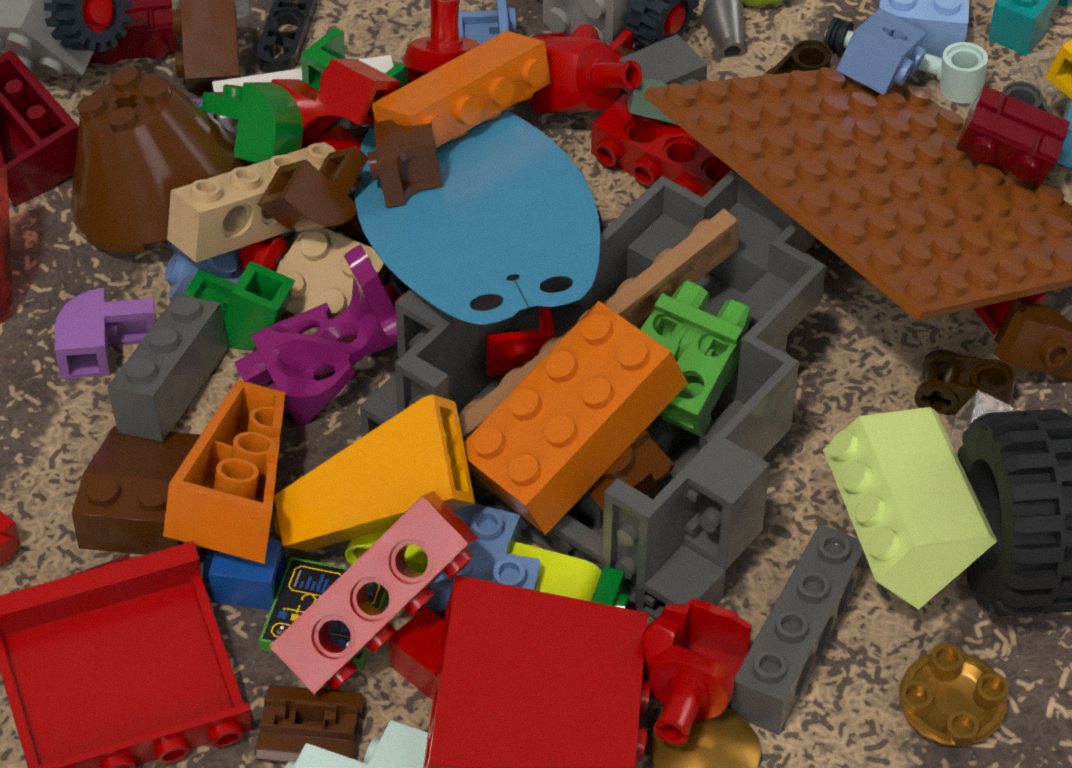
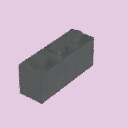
(168, 368)

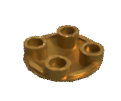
(953, 697)
(712, 743)

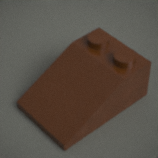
(126, 493)

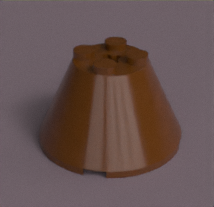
(132, 150)

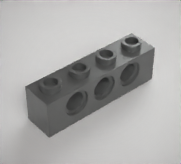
(798, 629)

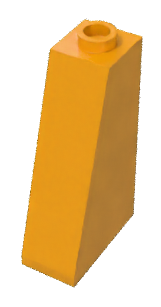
(378, 478)

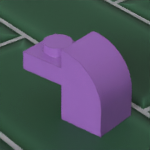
(92, 325)

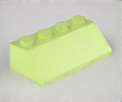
(909, 501)

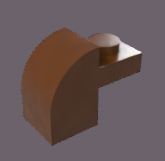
(314, 198)

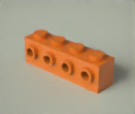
(470, 87)

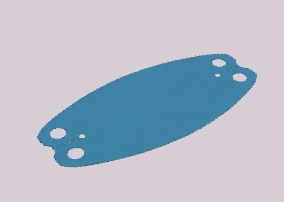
(502, 211)

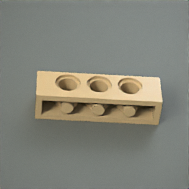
(223, 210)

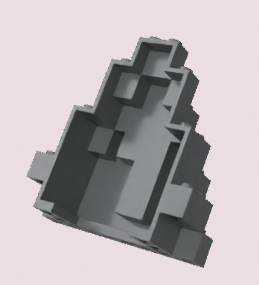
(715, 498)

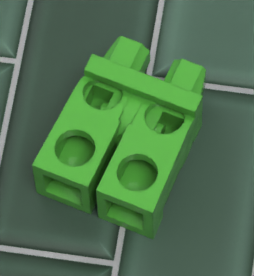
(703, 348)

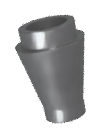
(725, 25)

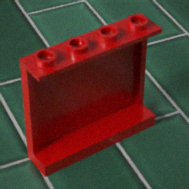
(119, 666)
(536, 681)

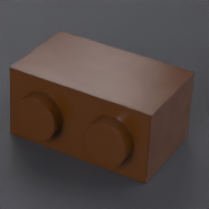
(208, 42)

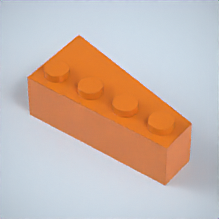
(229, 476)

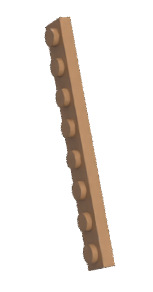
(634, 299)

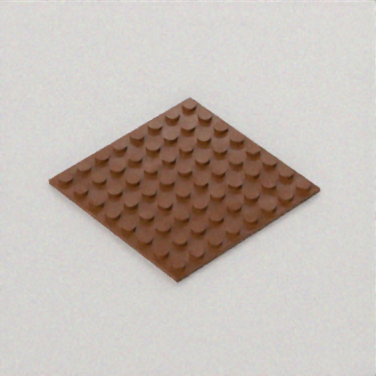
(884, 185)

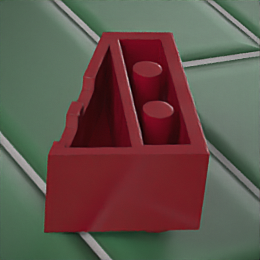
(35, 133)

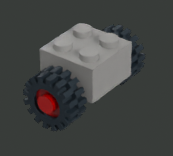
(647, 19)
(61, 34)

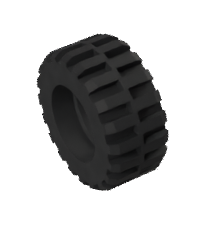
(1024, 485)

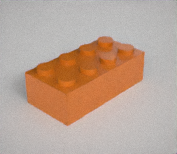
(573, 416)

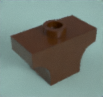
(404, 160)
(1036, 339)

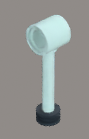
(959, 70)

